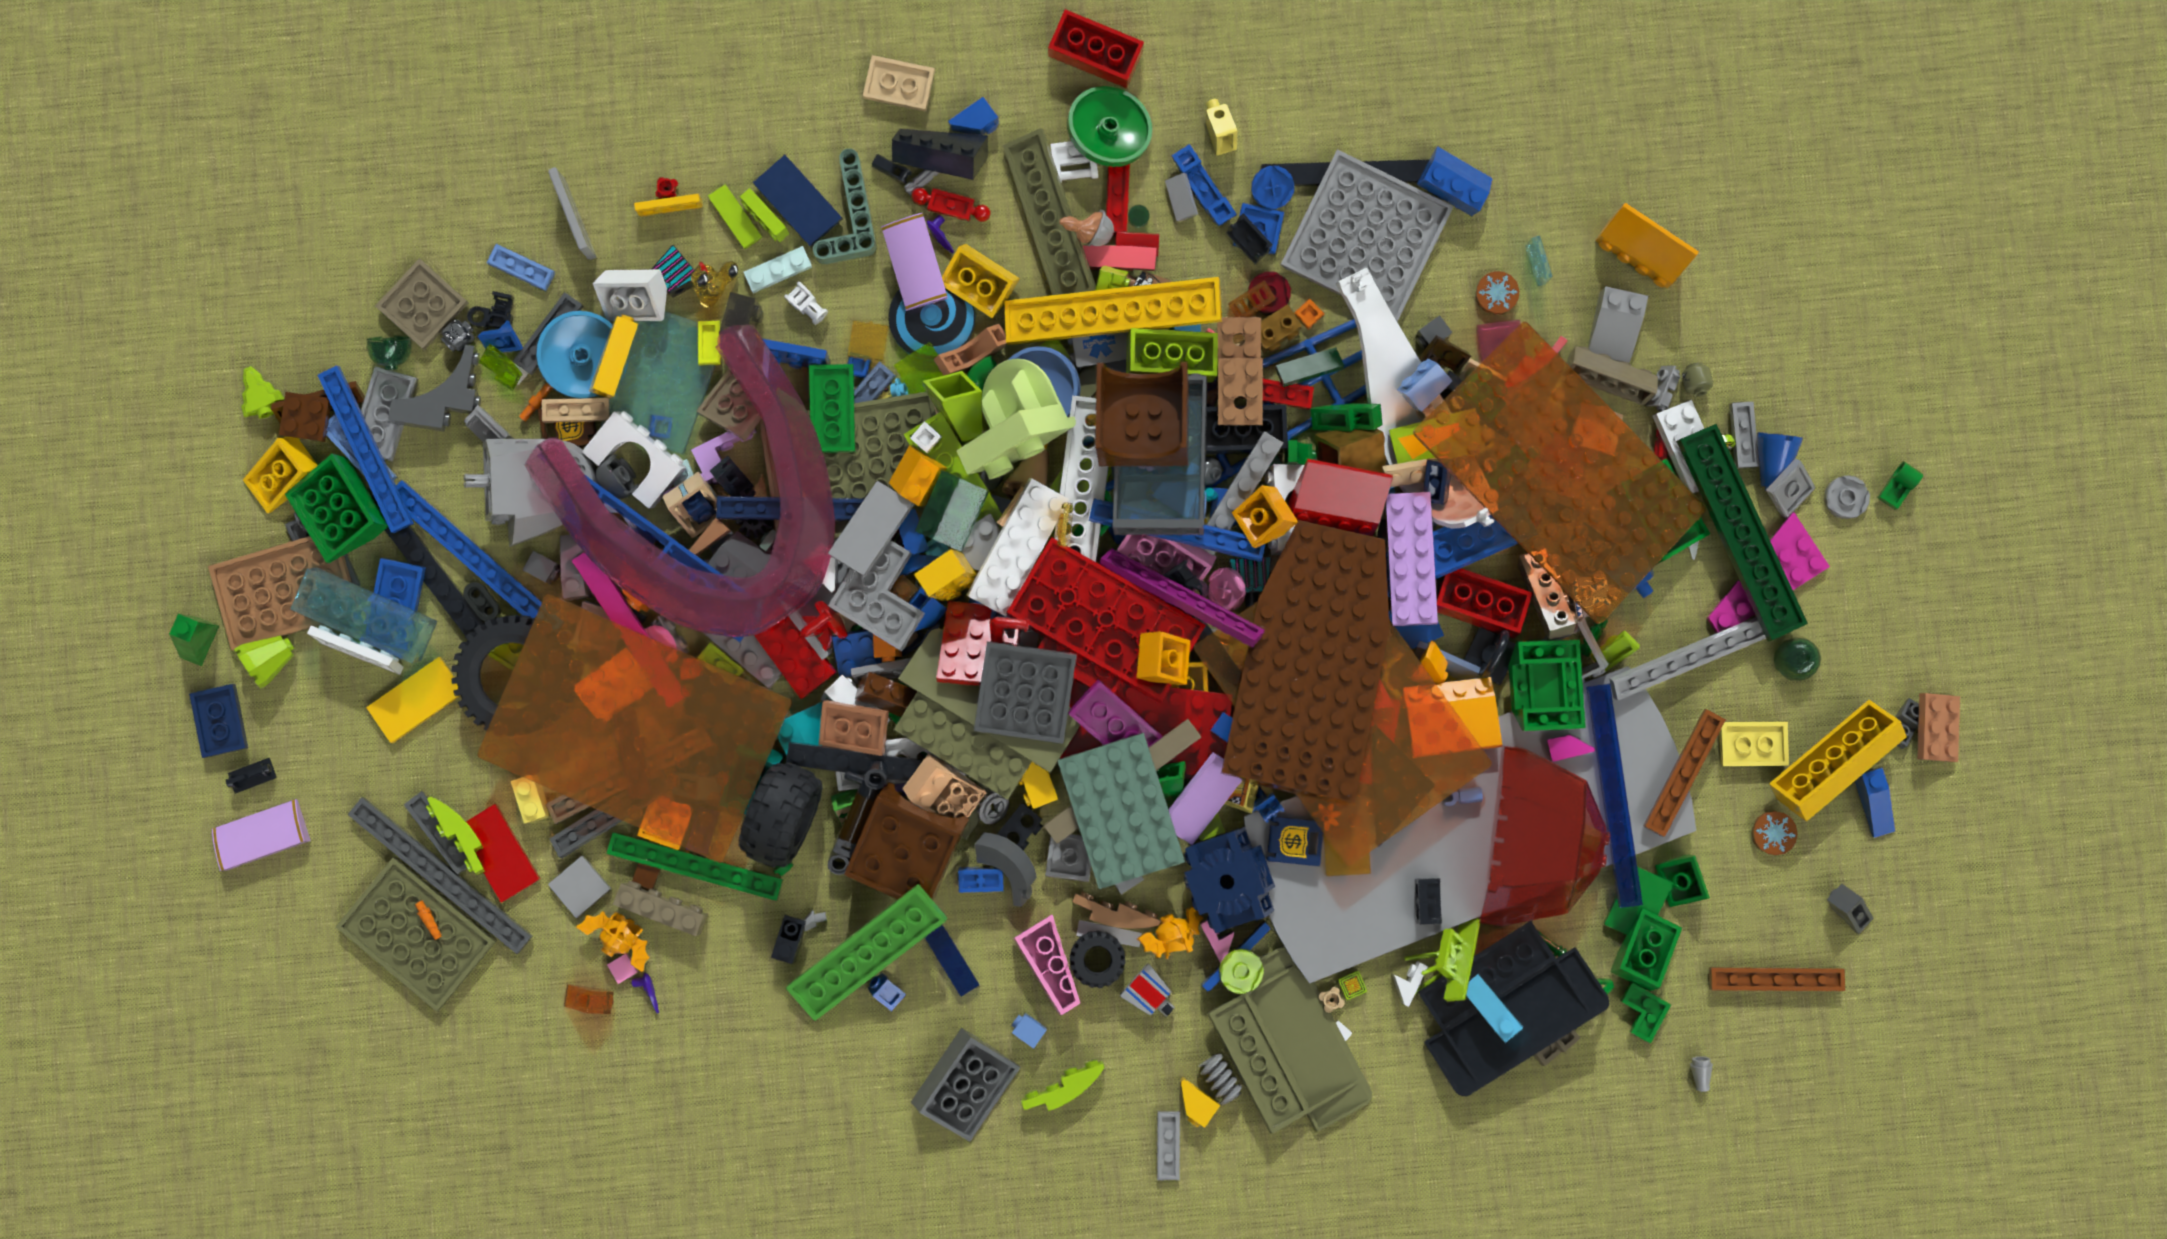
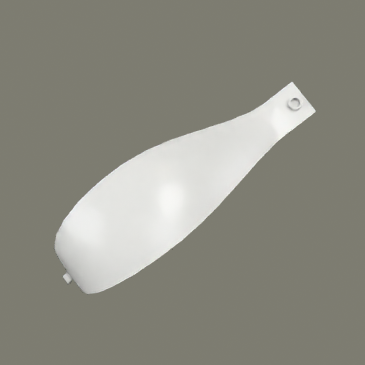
(1386, 363)

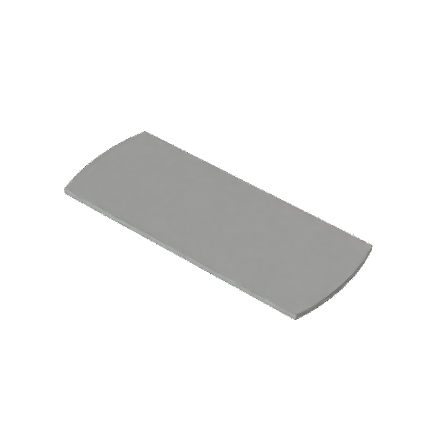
(1354, 918)

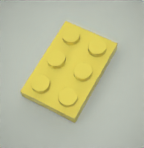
(1754, 744)

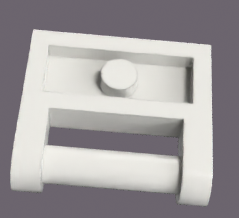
(1066, 154)

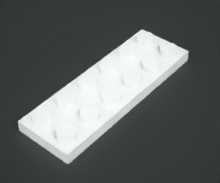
(1017, 547)

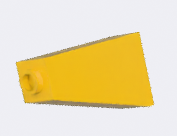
(613, 357)

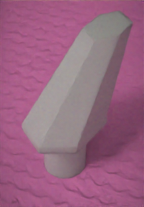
(812, 919)

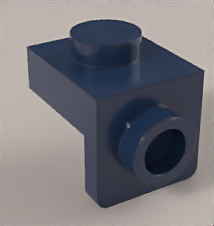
(699, 507)

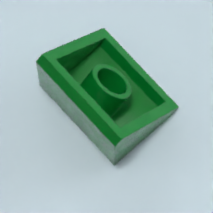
(1686, 878)

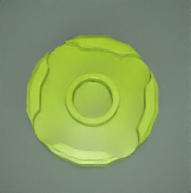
(1241, 971)

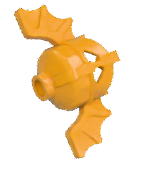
(1172, 934)
(618, 936)

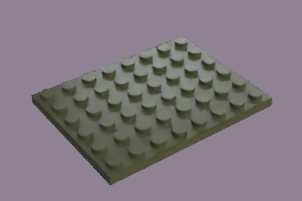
(878, 445)

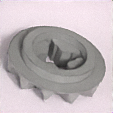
(1000, 805)

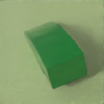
(1347, 417)

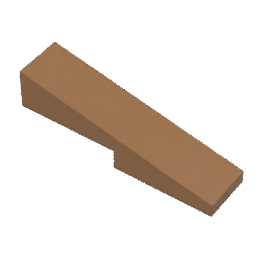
(711, 536)

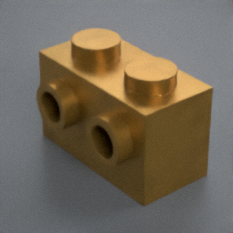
(1279, 327)

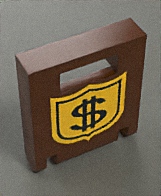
(571, 431)

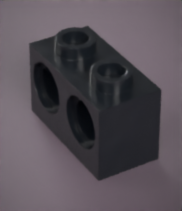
(1014, 825)

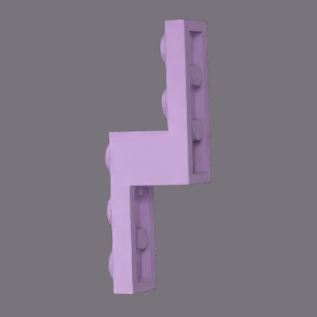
(708, 455)

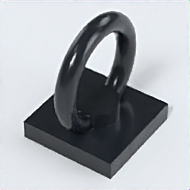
(1491, 654)

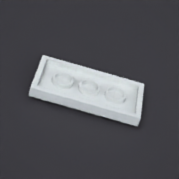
(1674, 425)
(361, 651)

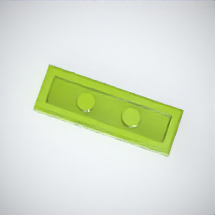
(735, 216)

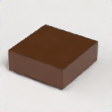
(646, 875)

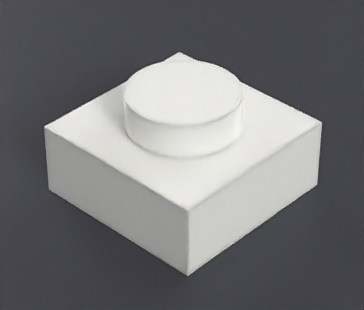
(926, 437)

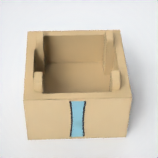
(686, 489)

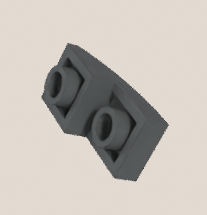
(1909, 718)

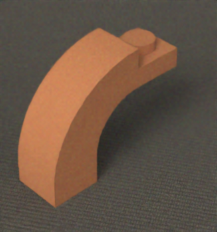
(987, 343)

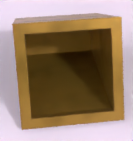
(1353, 449)

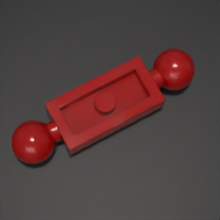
(951, 204)

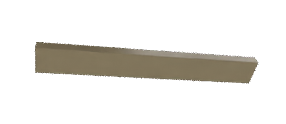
(1161, 753)

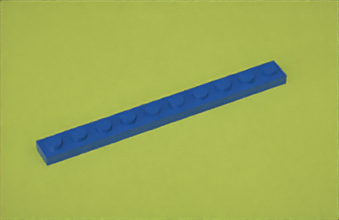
(469, 552)

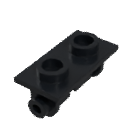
(251, 775)

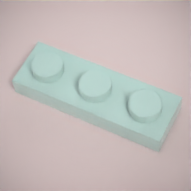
(778, 269)

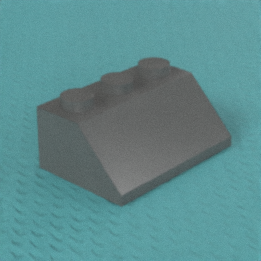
(739, 557)

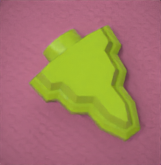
(258, 395)

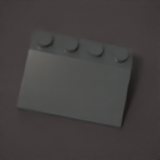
(965, 1085)

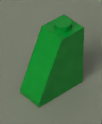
(192, 637)
(1171, 780)

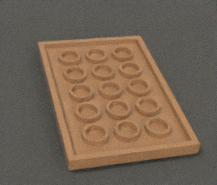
(261, 588)

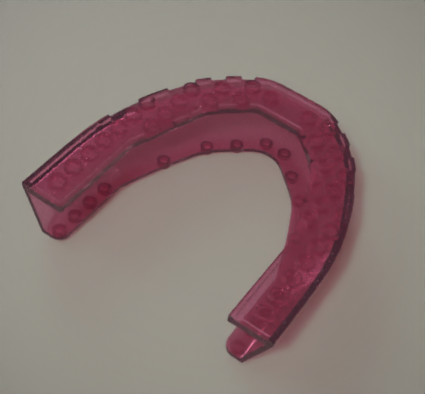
(699, 598)

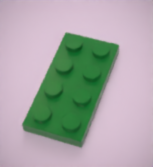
(833, 406)

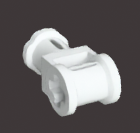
(803, 301)

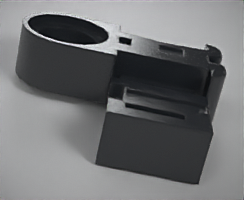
(497, 314)

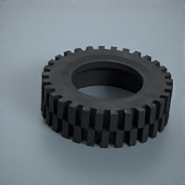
(470, 660)

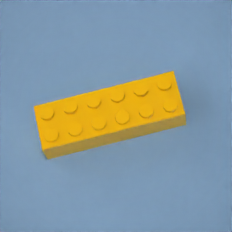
(1838, 760)

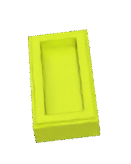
(707, 340)

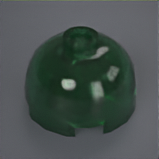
(389, 351)
(1797, 659)

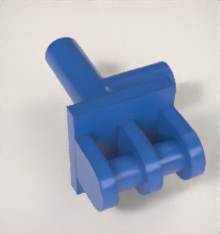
(1267, 805)

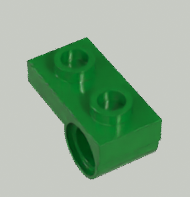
(1899, 485)

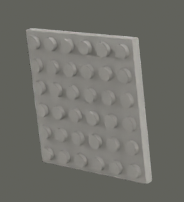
(1366, 222)

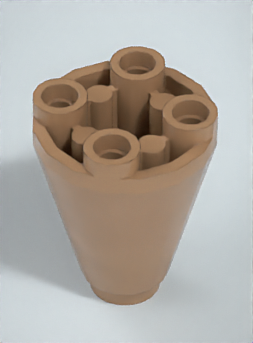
(1033, 467)

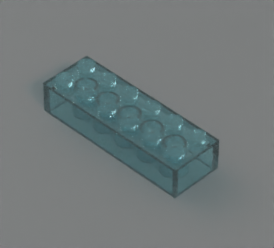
(363, 615)

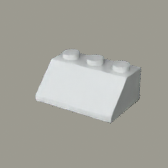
(632, 293)

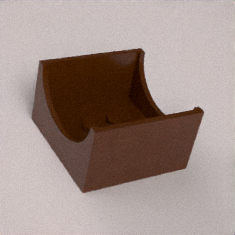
(1142, 418)
(904, 846)

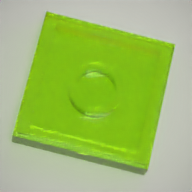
(918, 367)

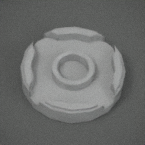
(1846, 497)

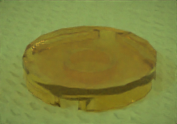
(1065, 524)

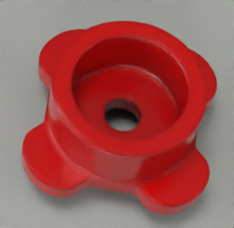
(665, 182)

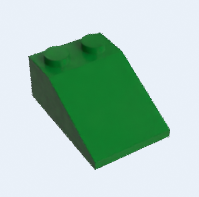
(1647, 950)

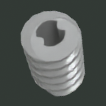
(1221, 1078)

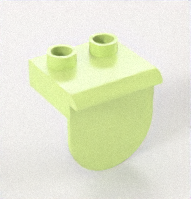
(1020, 415)

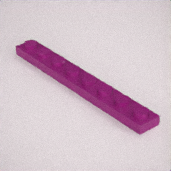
(1182, 597)

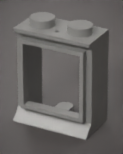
(1596, 668)

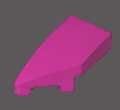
(1568, 747)

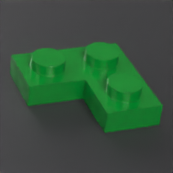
(1650, 1008)

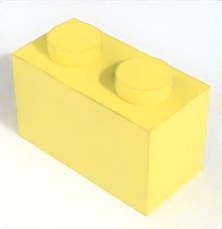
(530, 800)

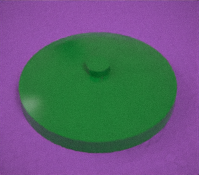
(1109, 126)

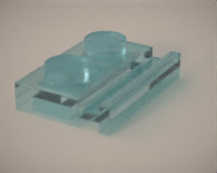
(1538, 260)

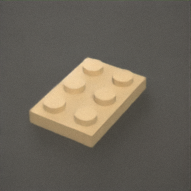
(898, 83)

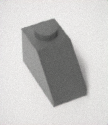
(1850, 908)

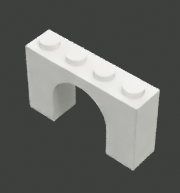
(664, 467)
(1284, 479)

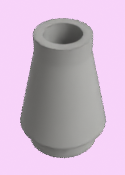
(1701, 1071)

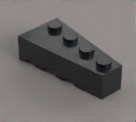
(941, 151)

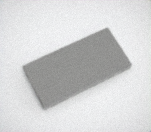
(572, 213)
(376, 407)
(871, 529)

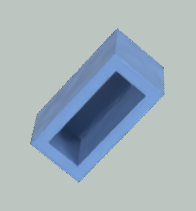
(1424, 384)

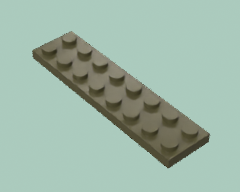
(1044, 207)

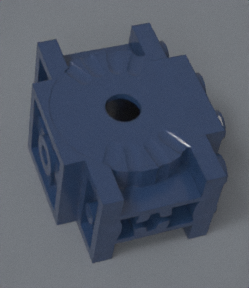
(1215, 892)

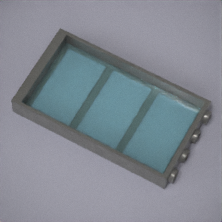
(1167, 497)

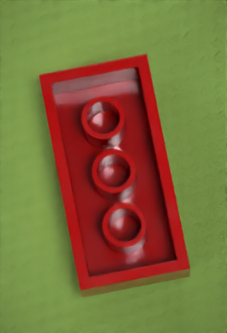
(1095, 48)
(1482, 601)

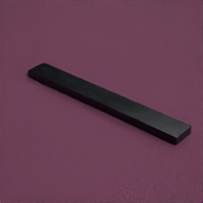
(1312, 173)

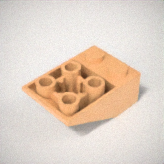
(943, 789)

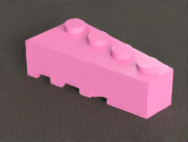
(1047, 960)

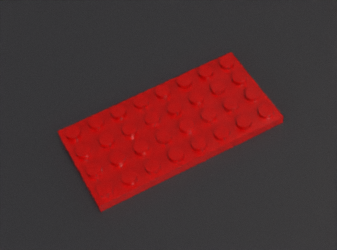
(1179, 704)

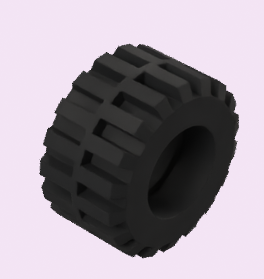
(1078, 953)

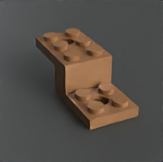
(1240, 371)

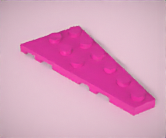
(1799, 560)

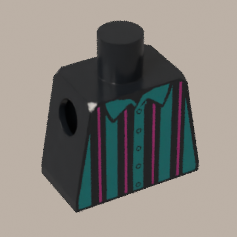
(675, 271)
(1254, 575)

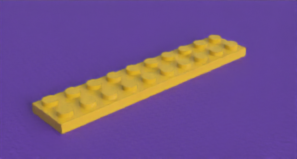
(1113, 310)

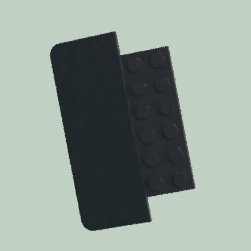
(1540, 991)

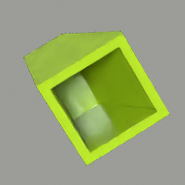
(959, 402)

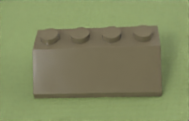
(1613, 376)

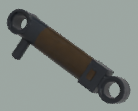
(858, 814)

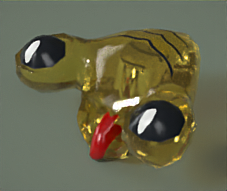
(710, 284)

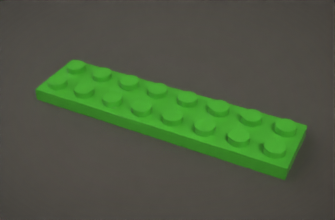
(866, 952)

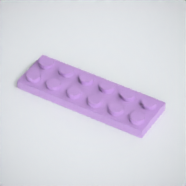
(1411, 559)

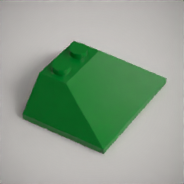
(1547, 685)

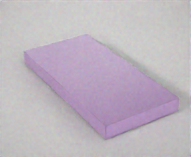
(1202, 799)

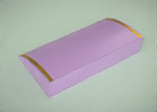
(914, 262)
(259, 835)

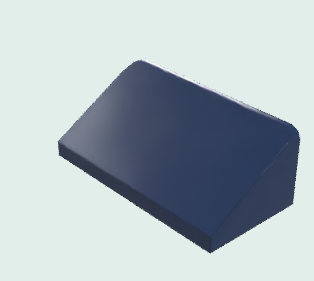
(1437, 481)

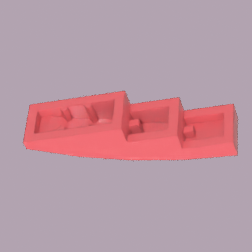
(1121, 257)

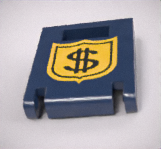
(1291, 841)

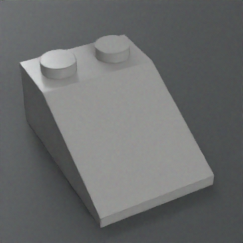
(1617, 323)

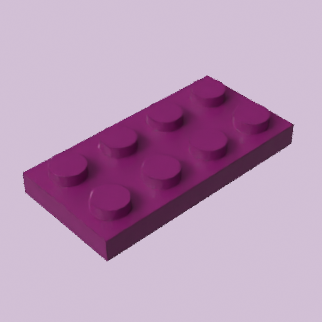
(1109, 717)

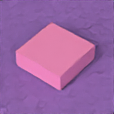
(622, 968)

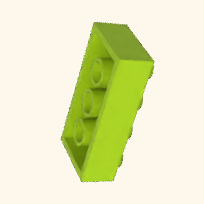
(766, 218)

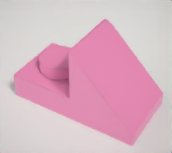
(1220, 945)

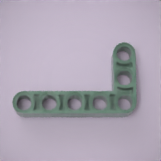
(856, 213)

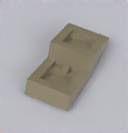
(1561, 1045)

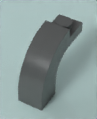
(1011, 860)

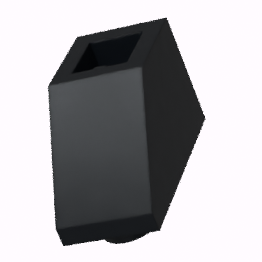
(789, 939)

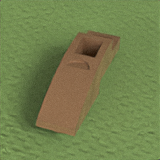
(1124, 917)

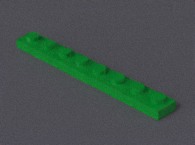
(695, 866)

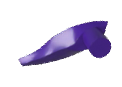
(938, 234)
(648, 987)

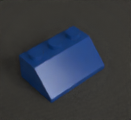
(1455, 182)

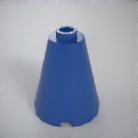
(1775, 455)

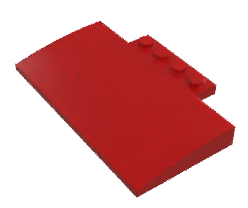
(1096, 617)

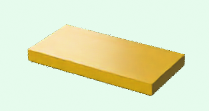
(414, 700)

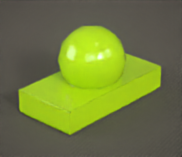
(1617, 649)

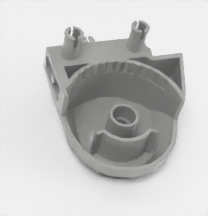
(513, 493)

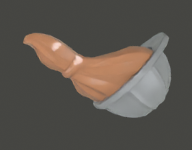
(1094, 230)

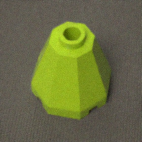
(265, 658)

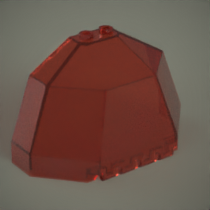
(1549, 841)

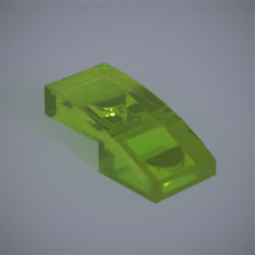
(502, 366)

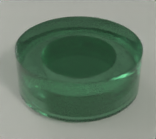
(1138, 216)

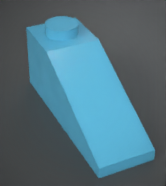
(1492, 1008)

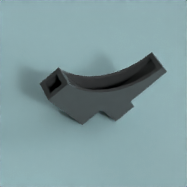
(432, 408)

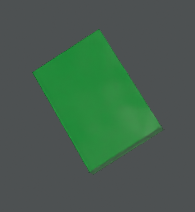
(1654, 893)

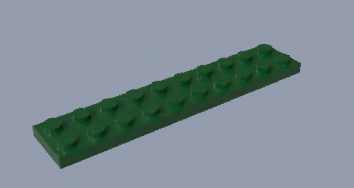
(1742, 532)

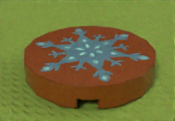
(1497, 292)
(1774, 833)

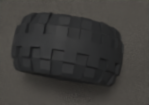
(780, 815)

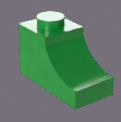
(1298, 453)

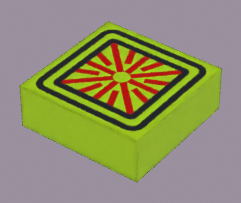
(1352, 985)

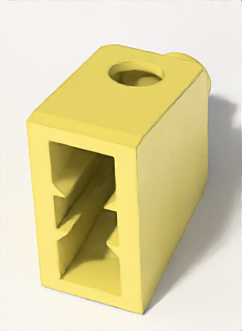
(1221, 127)

